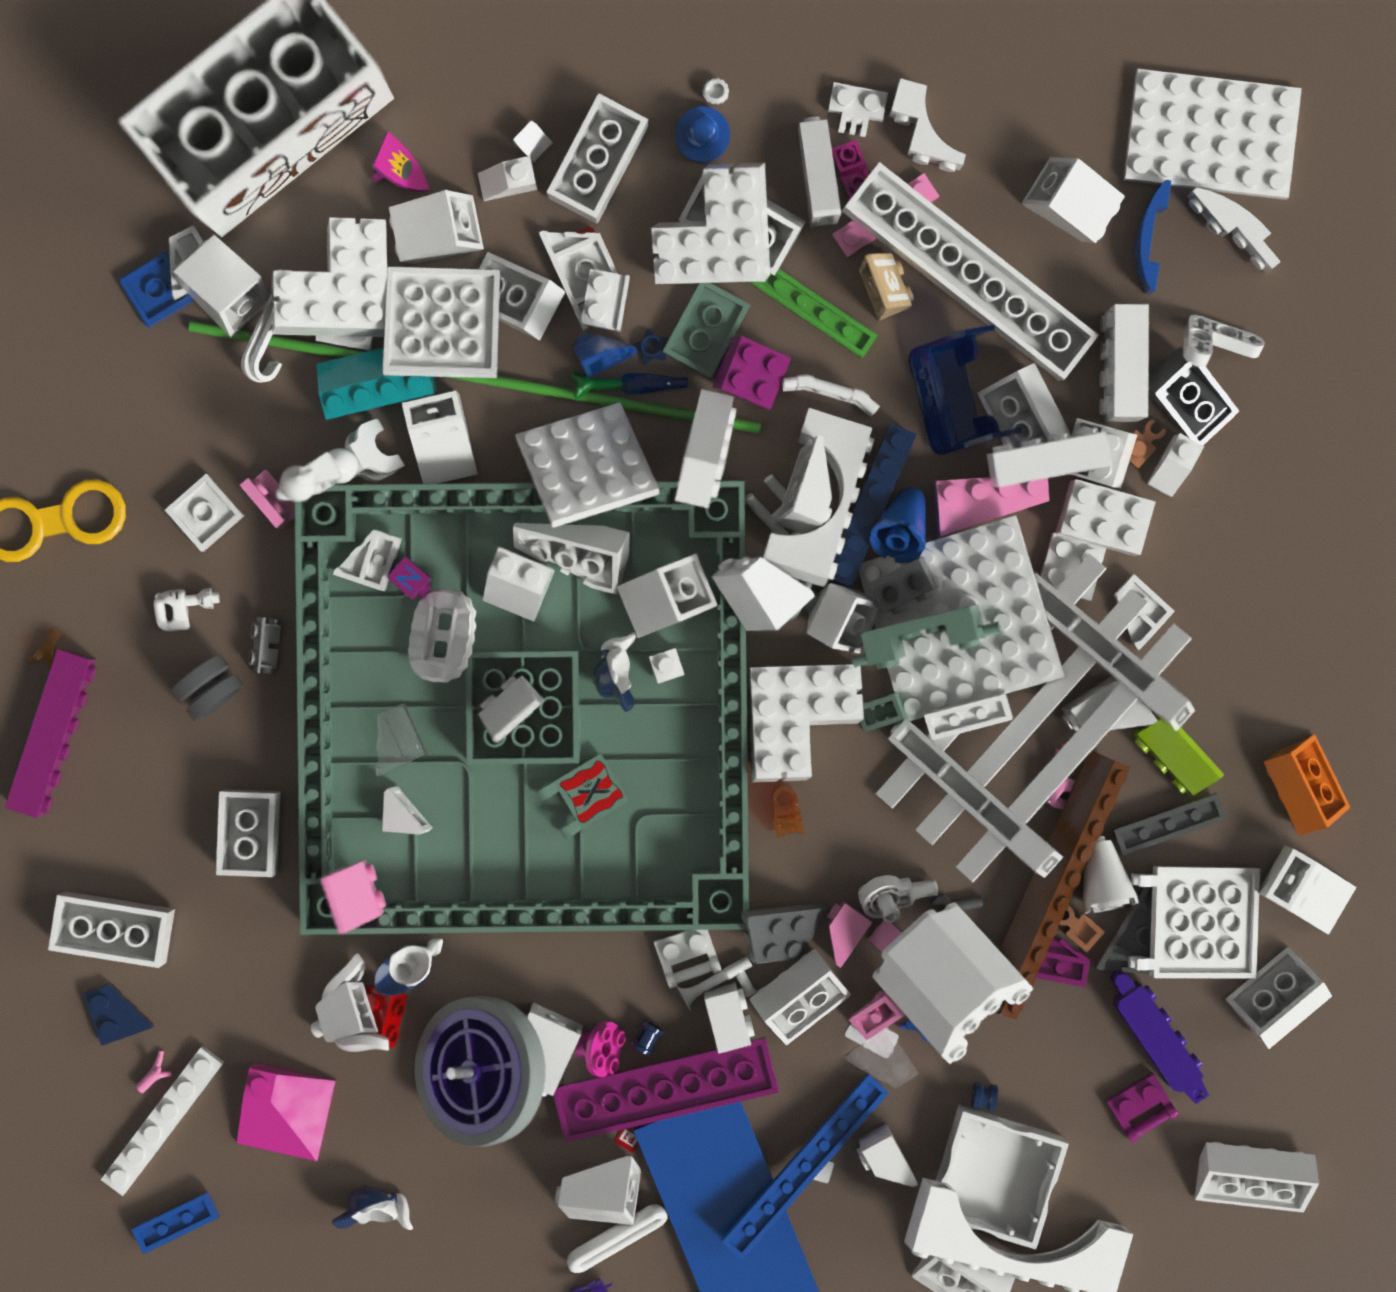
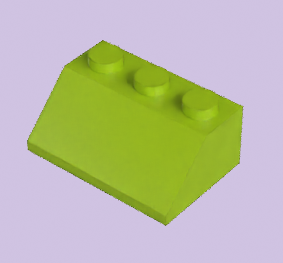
(1178, 756)

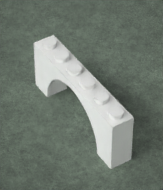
(813, 553)

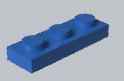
(175, 1222)

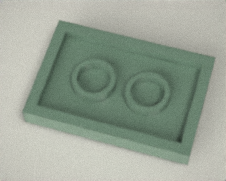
(706, 328)

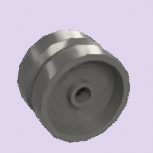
(205, 684)

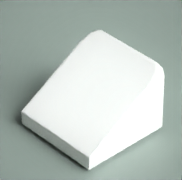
(532, 141)

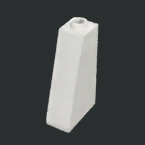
(819, 172)

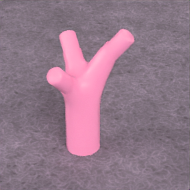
(153, 1075)

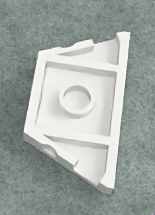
(573, 258)

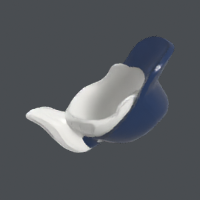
(612, 671)
(406, 968)
(374, 1205)

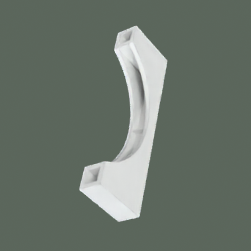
(1086, 1264)

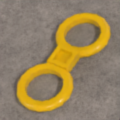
(60, 520)

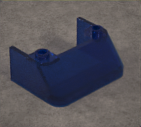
(947, 395)

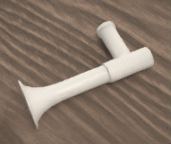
(736, 969)

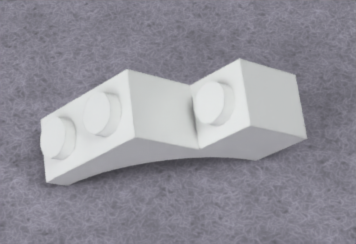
(925, 143)

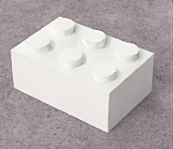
(1105, 517)
(248, 833)

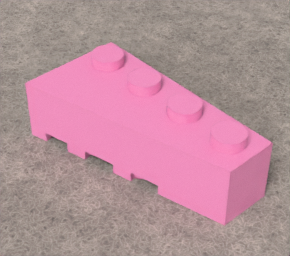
(975, 501)

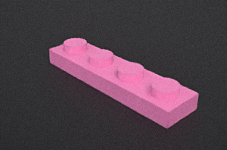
(854, 237)

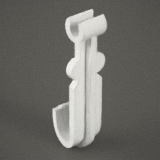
(257, 346)

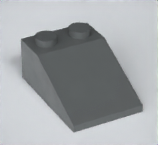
(1190, 397)

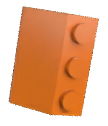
(1307, 785)

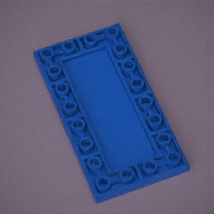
(707, 1178)

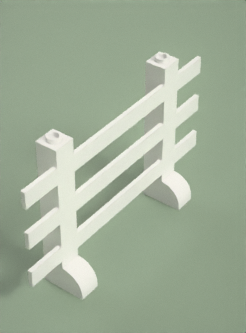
(968, 790)

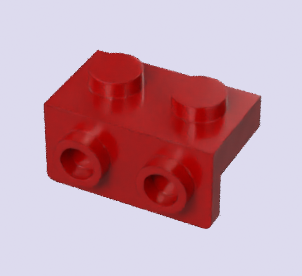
(387, 1013)

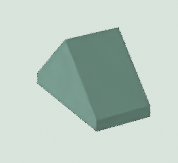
(882, 711)

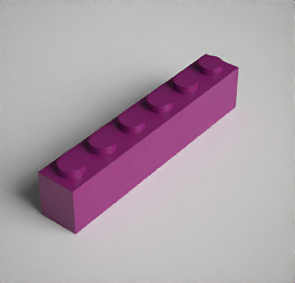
(51, 733)

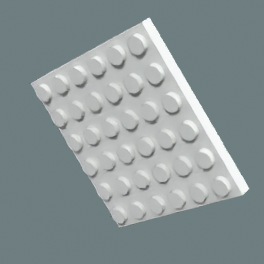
(971, 569)

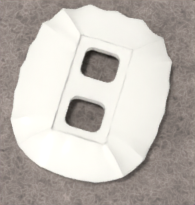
(426, 633)

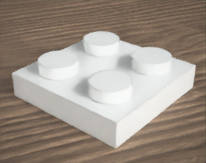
(204, 512)
(1064, 556)

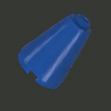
(902, 527)

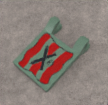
(588, 792)

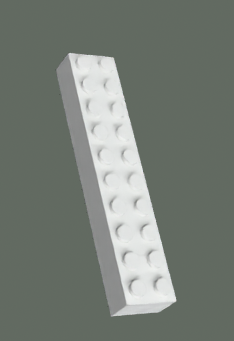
(970, 272)

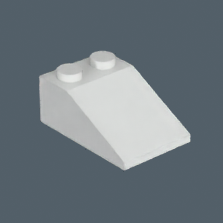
(524, 297)
(808, 491)
(510, 707)

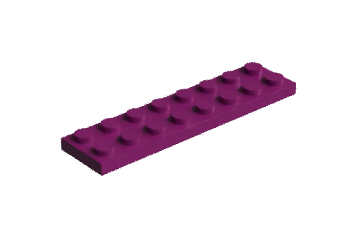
(665, 1090)

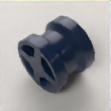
(984, 1096)

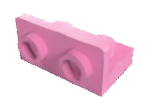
(263, 493)

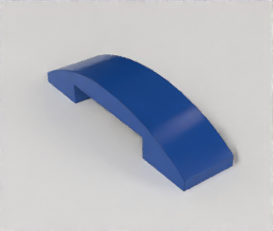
(1147, 270)

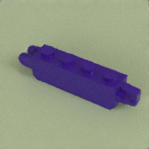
(1157, 1038)

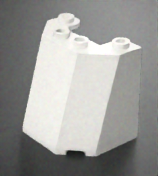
(948, 978)

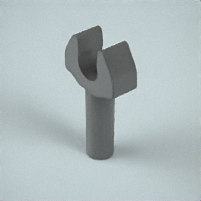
(964, 904)

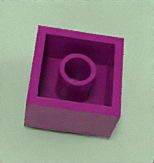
(751, 372)

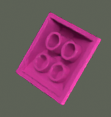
(285, 1111)

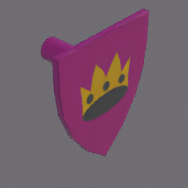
(398, 166)

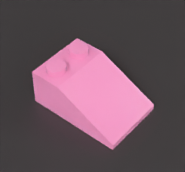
(353, 895)

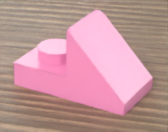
(876, 1015)

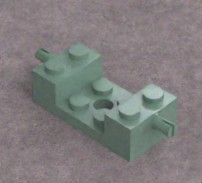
(885, 644)

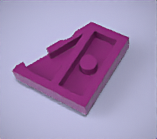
(1064, 964)

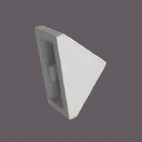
(401, 814)

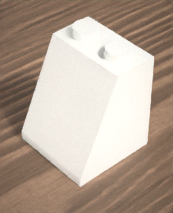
(1074, 198)
(435, 227)
(222, 285)
(517, 584)
(760, 592)
(667, 595)
(1081, 708)
(558, 1041)
(602, 1192)

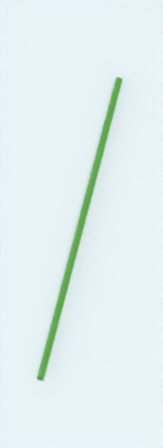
(500, 381)

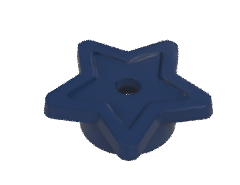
(651, 339)

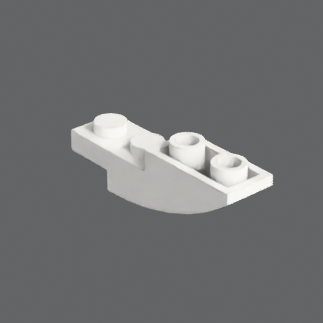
(1226, 217)

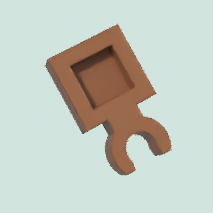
(1143, 447)
(1082, 930)

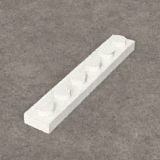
(162, 1120)

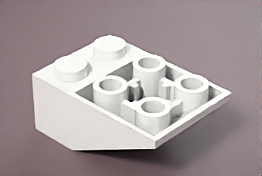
(440, 438)
(1306, 889)

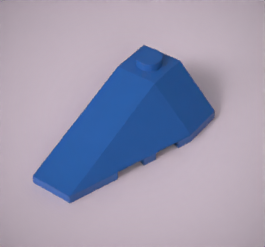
(600, 353)

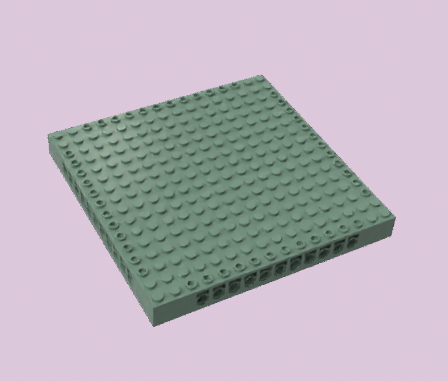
(494, 846)

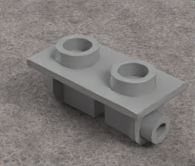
(261, 655)

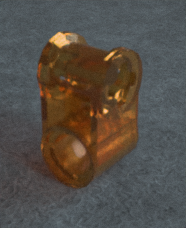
(787, 813)

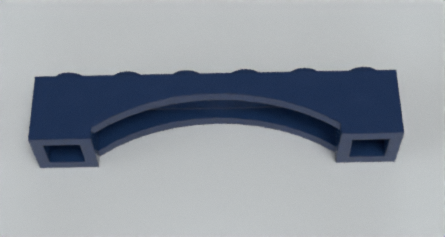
(872, 502)

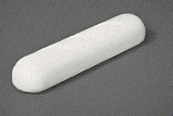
(616, 1239)

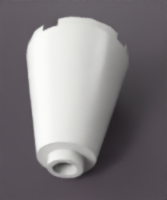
(1106, 881)

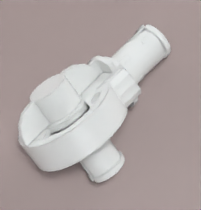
(893, 895)

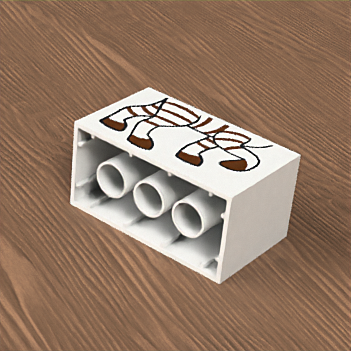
(258, 109)

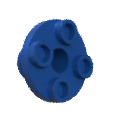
(702, 134)

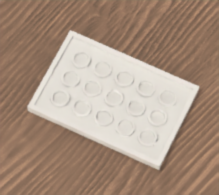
(1212, 134)

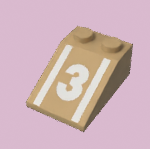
(884, 285)

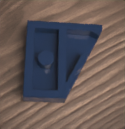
(114, 1015)

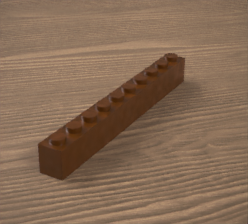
(1049, 897)

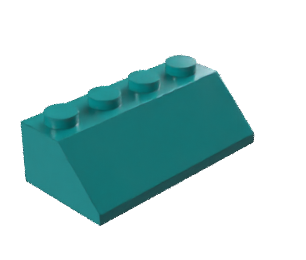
(359, 384)

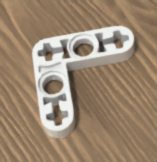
(1203, 333)

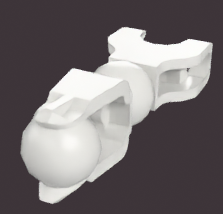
(340, 466)

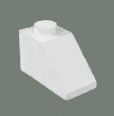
(508, 179)
(1175, 464)

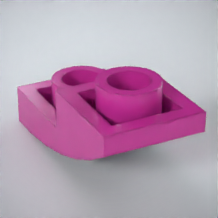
(850, 167)

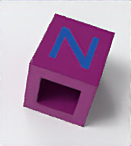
(411, 579)

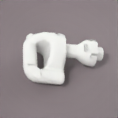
(179, 602)

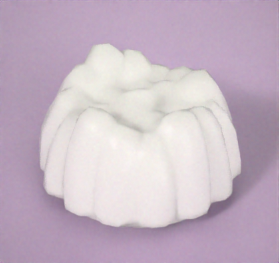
(715, 91)

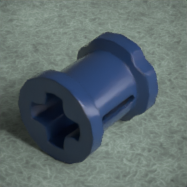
(646, 1037)

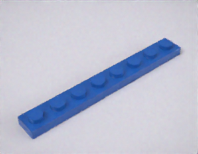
(804, 1166)

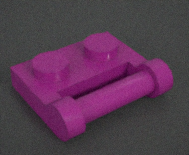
(1138, 1099)

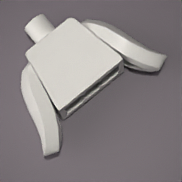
(346, 1012)

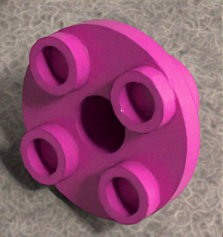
(601, 1048)

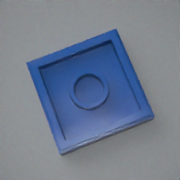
(151, 290)

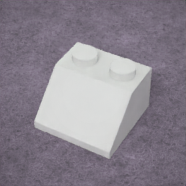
(883, 1155)

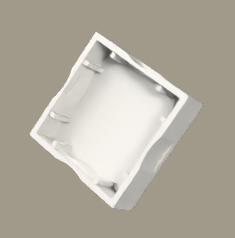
(1002, 1173)

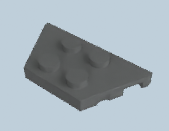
(782, 931)
(1130, 937)

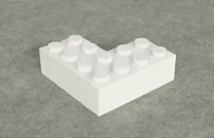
(732, 239)
(344, 299)
(784, 705)

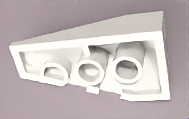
(586, 551)

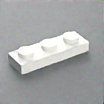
(968, 715)

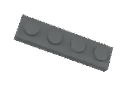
(1169, 824)

